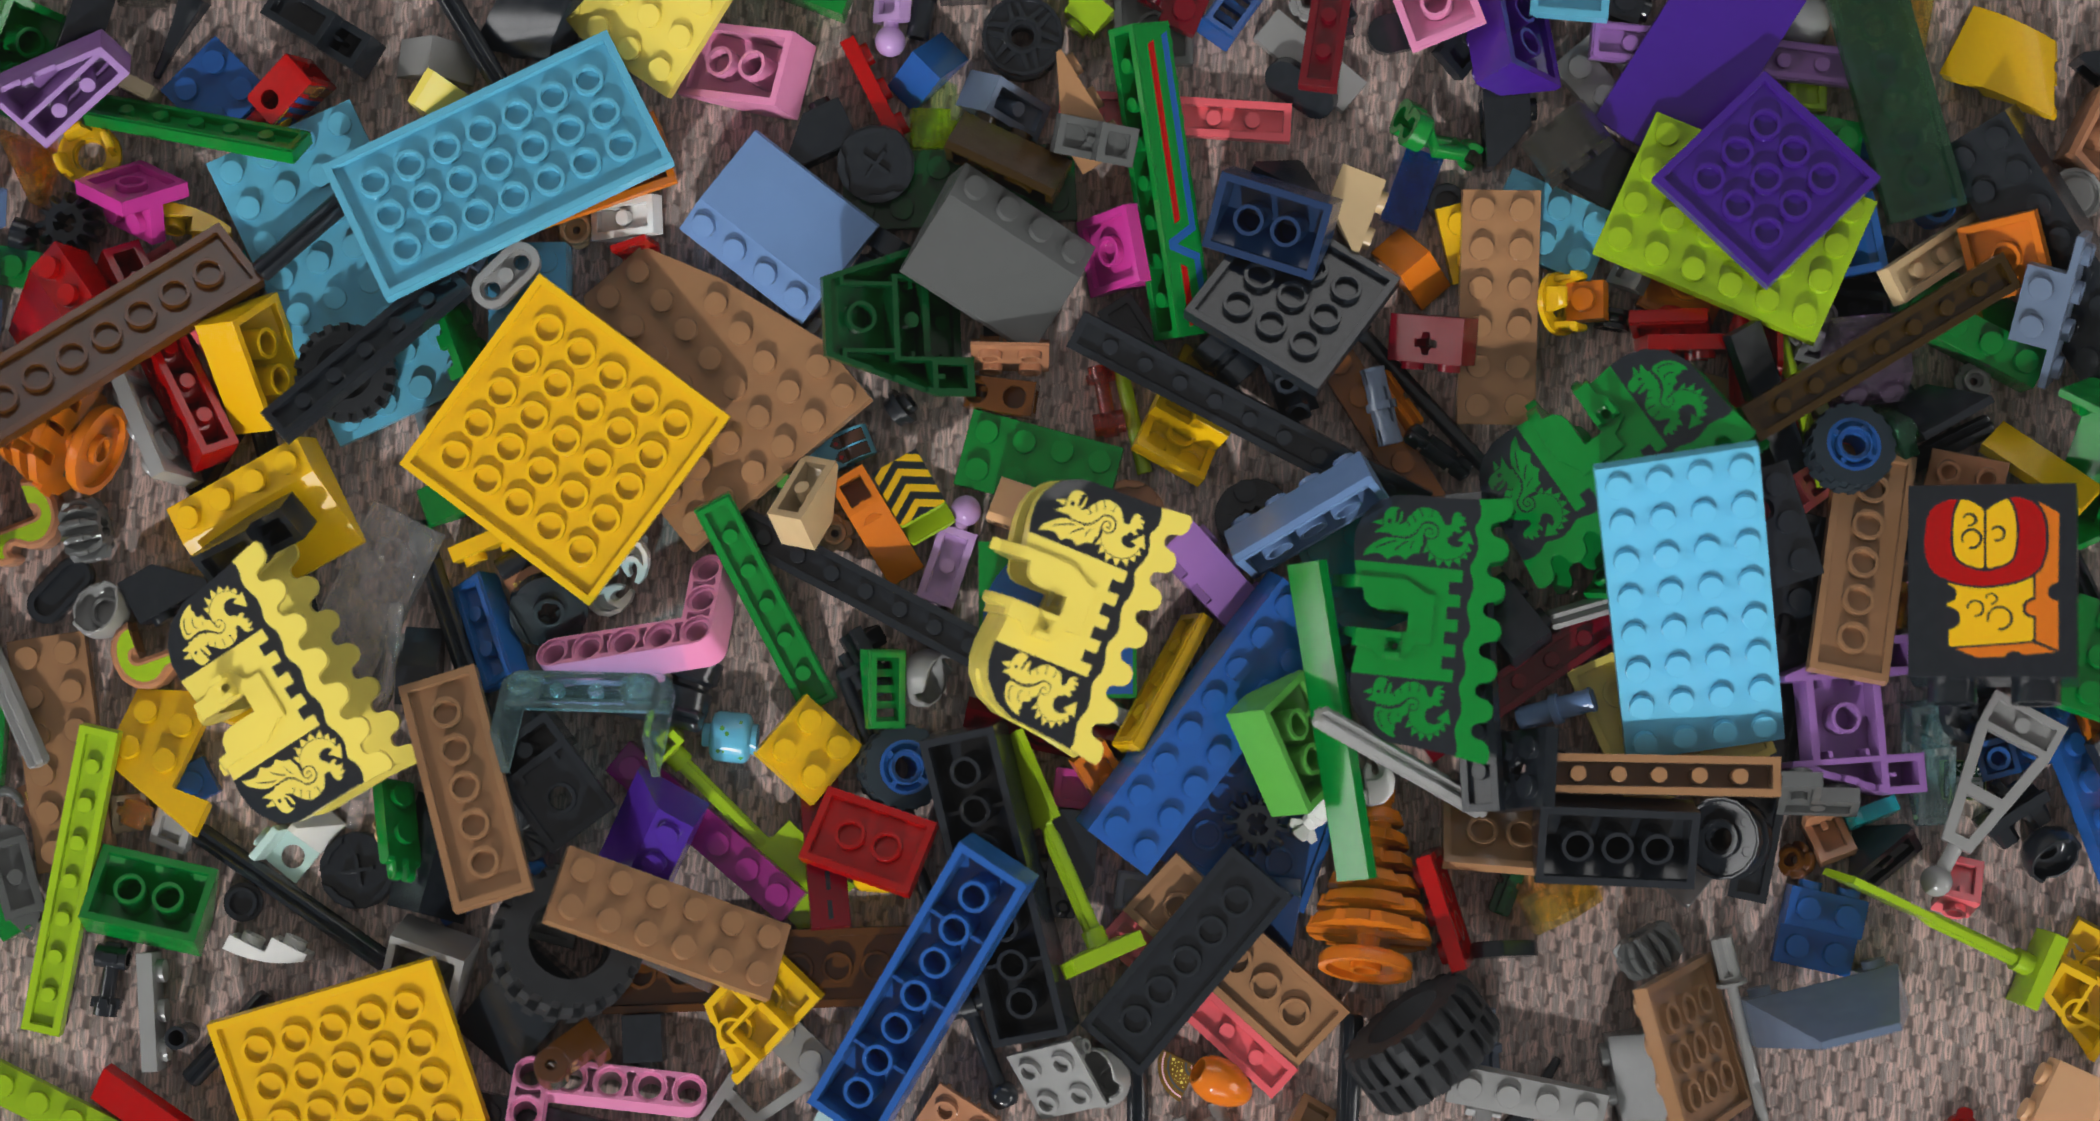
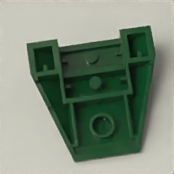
(894, 328)

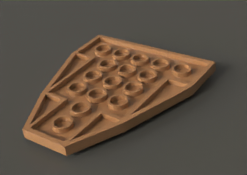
(743, 360)

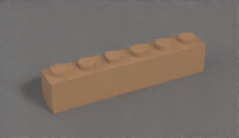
(1668, 775)

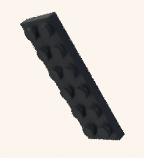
(1186, 960)

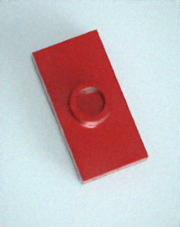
(1669, 320)

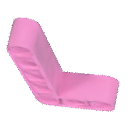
(661, 647)
(626, 1099)

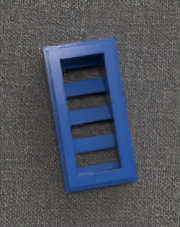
(1220, 27)

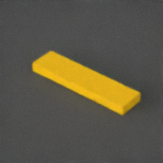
(1162, 682)

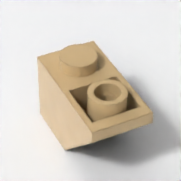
(1361, 197)

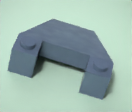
(1829, 1012)

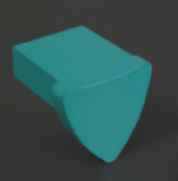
(1873, 812)

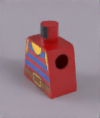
(289, 91)

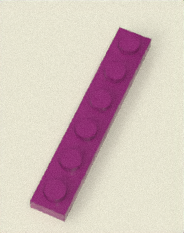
(724, 846)

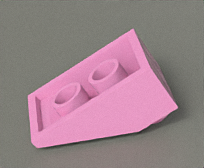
(1437, 20)
(752, 70)

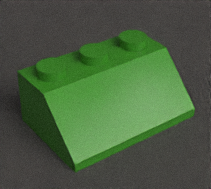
(1280, 744)

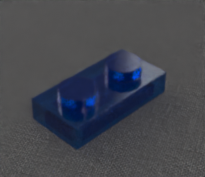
(1411, 190)

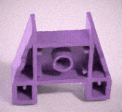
(1845, 731)

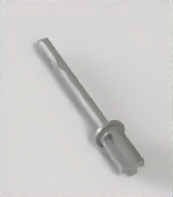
(1730, 979)

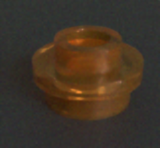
(136, 814)

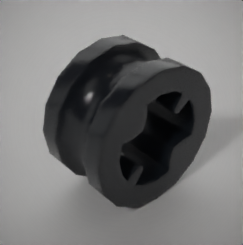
(1616, 321)

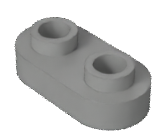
(504, 272)

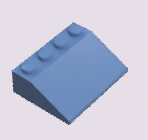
(778, 226)

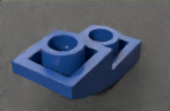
(2002, 759)

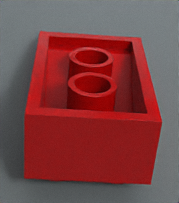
(54, 287)

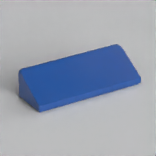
(489, 629)

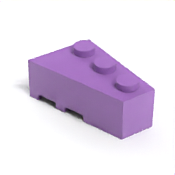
(62, 85)
(1209, 573)

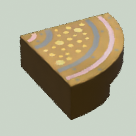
(1174, 1073)

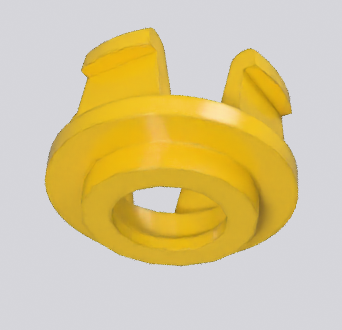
(74, 139)
(1553, 297)

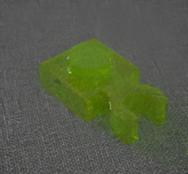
(930, 127)

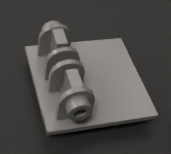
(1058, 1077)

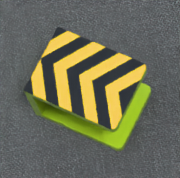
(914, 497)

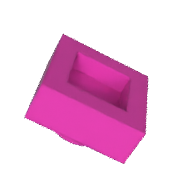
(1069, 789)

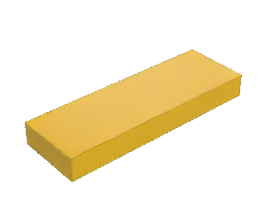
(2035, 463)

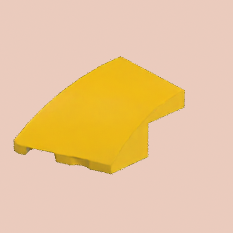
(2005, 62)
(1179, 437)
(2076, 987)
(752, 1027)

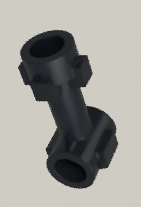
(112, 957)

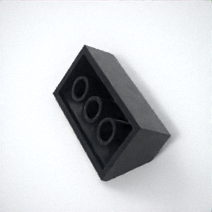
(1616, 842)

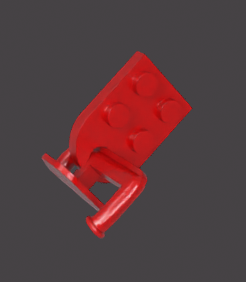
(1706, 346)

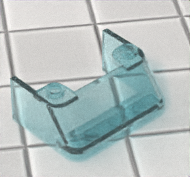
(584, 693)

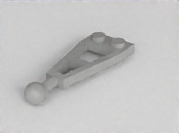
(2018, 726)
(802, 1054)

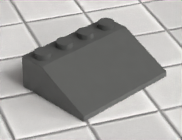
(996, 257)

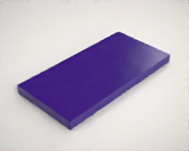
(1695, 62)

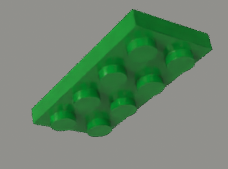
(1031, 455)

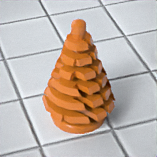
(81, 441)
(1373, 918)

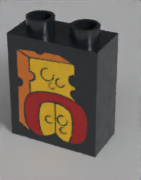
(1993, 591)

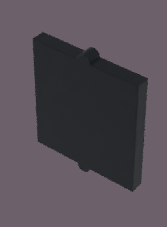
(1604, 176)

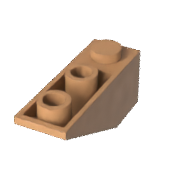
(1076, 99)

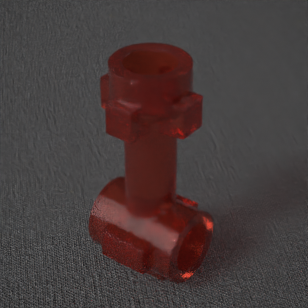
(1108, 420)

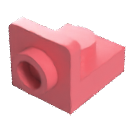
(1965, 891)

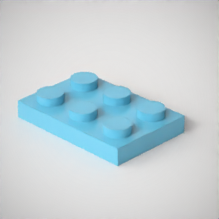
(1566, 226)

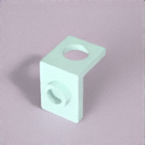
(271, 844)

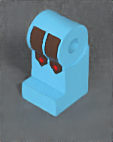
(847, 447)

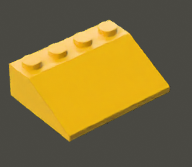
(284, 469)

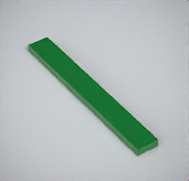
(1328, 687)

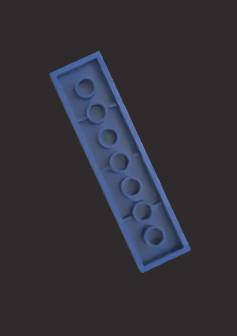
(1193, 745)
(924, 984)

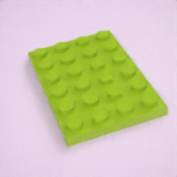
(1663, 244)

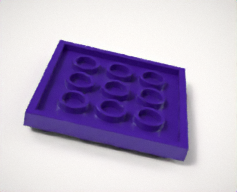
(1765, 180)

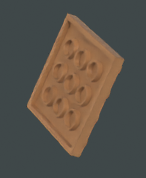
(1692, 1043)

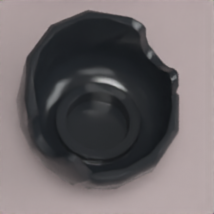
(2049, 852)

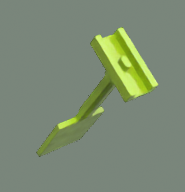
(1042, 813)
(781, 847)
(2033, 967)

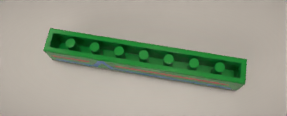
(1160, 172)

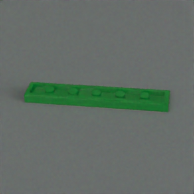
(199, 128)
(764, 599)

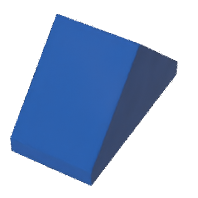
(927, 71)

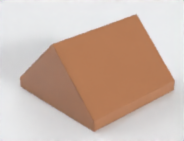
(2082, 141)

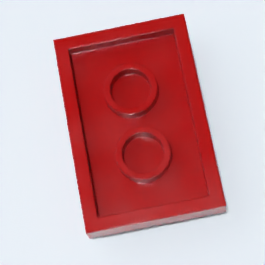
(868, 842)
(1443, 910)

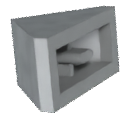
(439, 54)

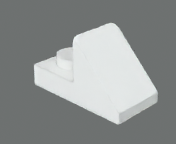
(628, 219)

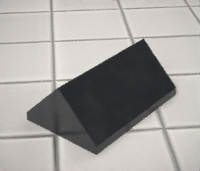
(429, 890)

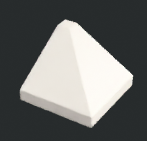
(318, 830)

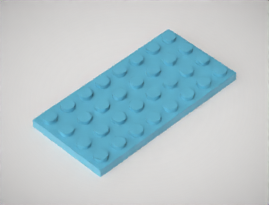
(497, 166)
(331, 276)
(1690, 599)

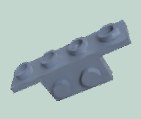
(2047, 305)

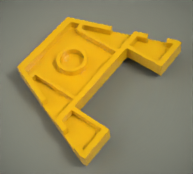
(157, 747)

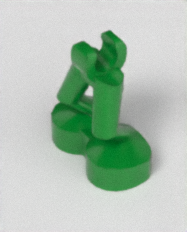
(1416, 130)

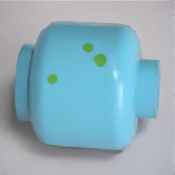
(731, 737)

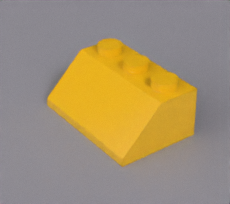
(249, 358)

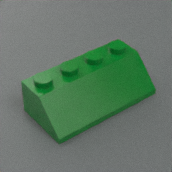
(1985, 343)

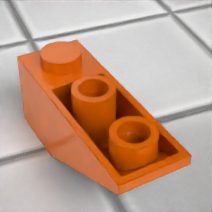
(876, 525)

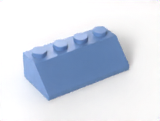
(1304, 515)

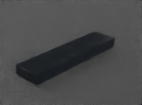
(1755, 374)

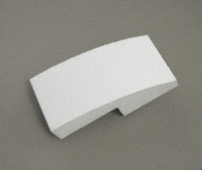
(279, 950)

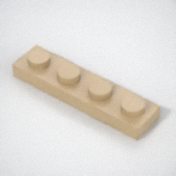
(1925, 263)

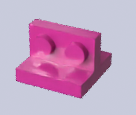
(134, 197)
(1119, 251)

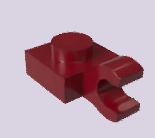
(1182, 14)

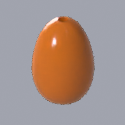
(1220, 1082)

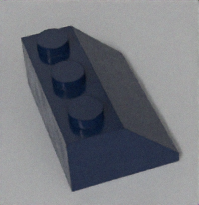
(1271, 222)

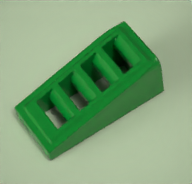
(897, 676)

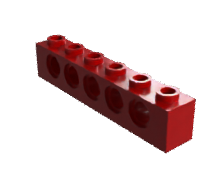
(178, 379)

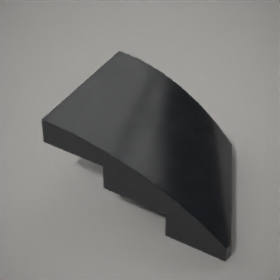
(530, 27)

